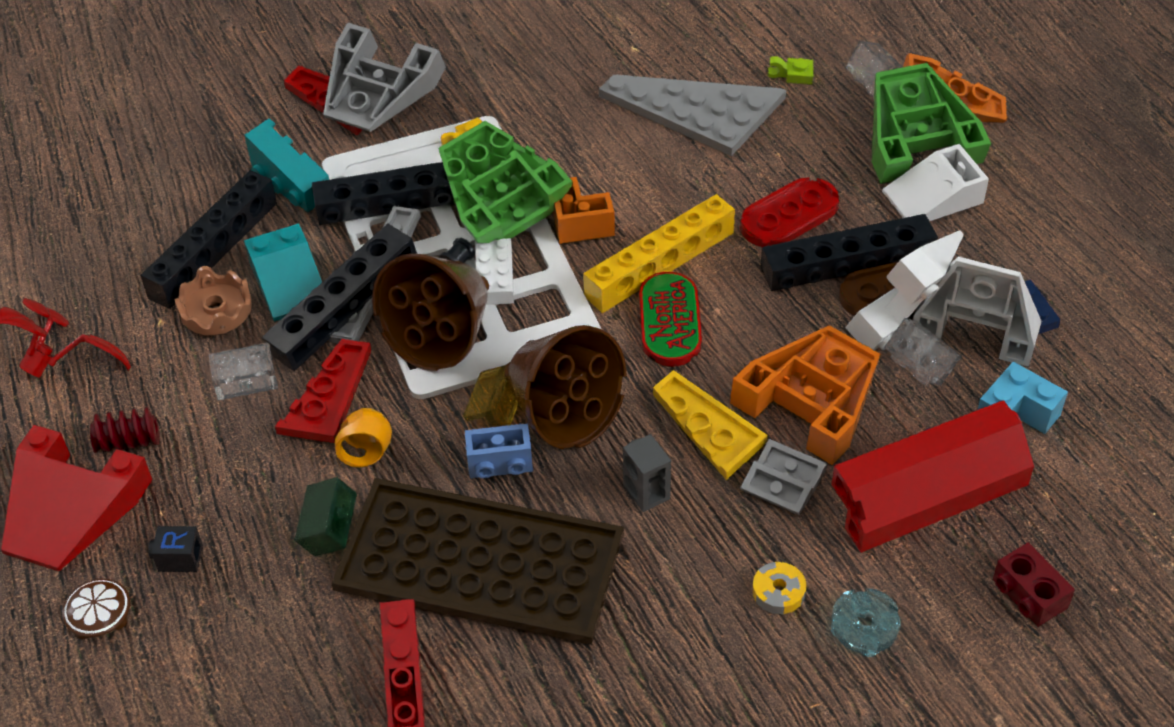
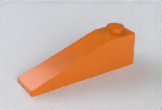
(981, 100)

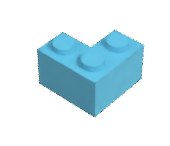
(1029, 395)

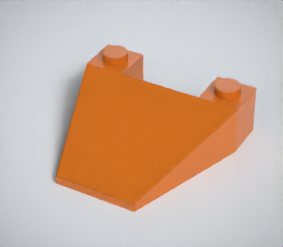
(817, 379)

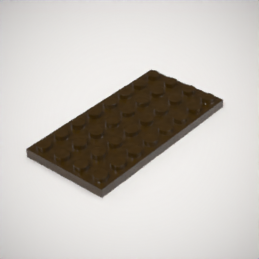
(481, 560)

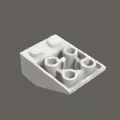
(939, 185)

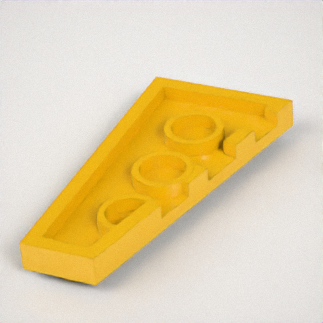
(713, 427)

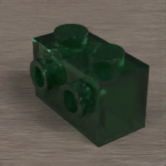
(326, 517)

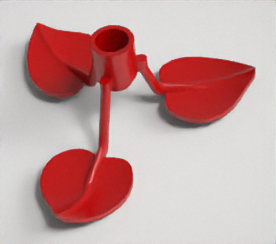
(38, 353)

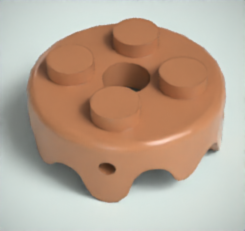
(209, 290)

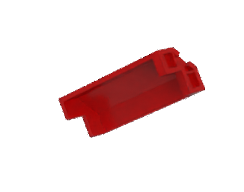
(933, 475)

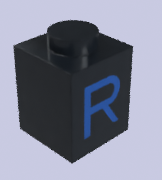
(176, 549)

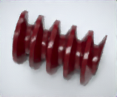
(124, 430)

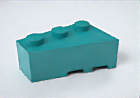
(278, 160)

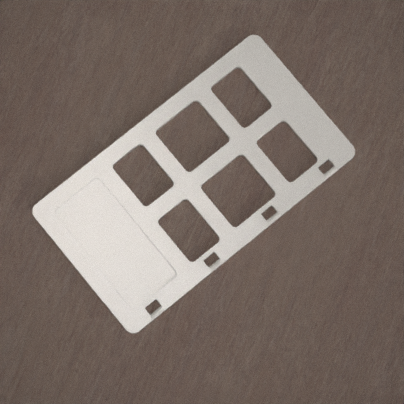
(499, 343)

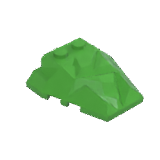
(500, 183)

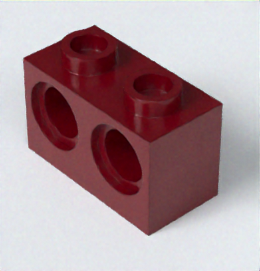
(1037, 581)

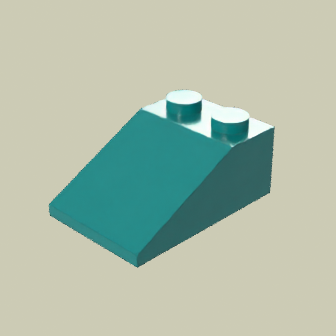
(283, 268)

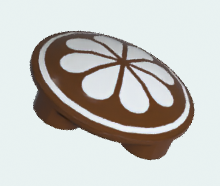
(96, 608)

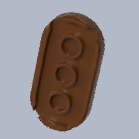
(865, 287)

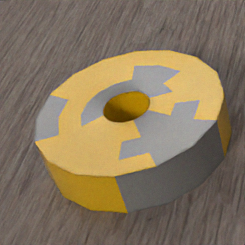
(777, 600)

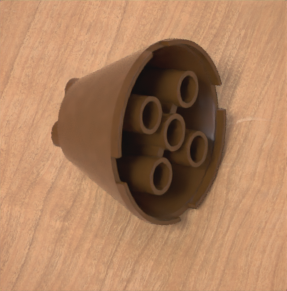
(430, 309)
(569, 384)

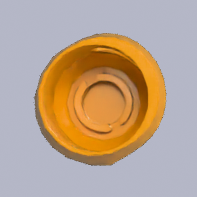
(364, 430)

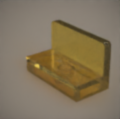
(492, 399)

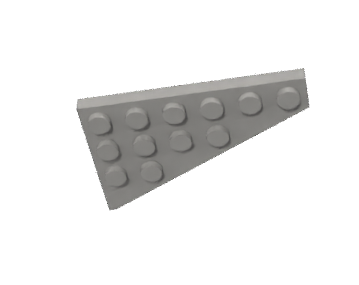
(704, 111)

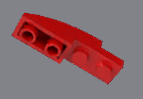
(402, 664)

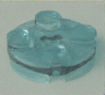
(860, 637)

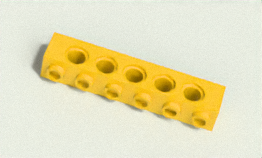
(658, 252)

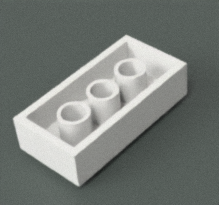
(496, 265)

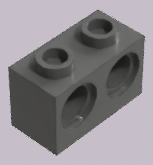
(646, 472)

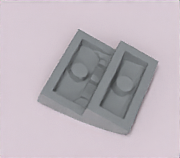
(784, 477)

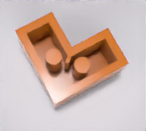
(583, 216)

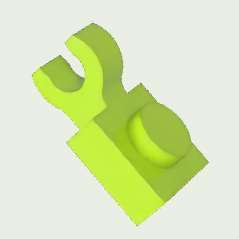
(795, 70)

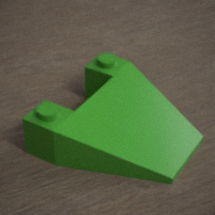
(916, 115)

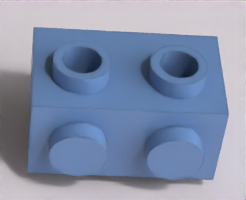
(498, 451)

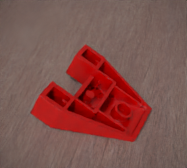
(62, 507)

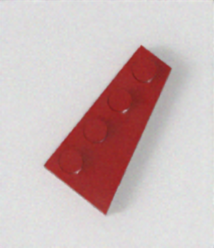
(312, 88)
(328, 395)

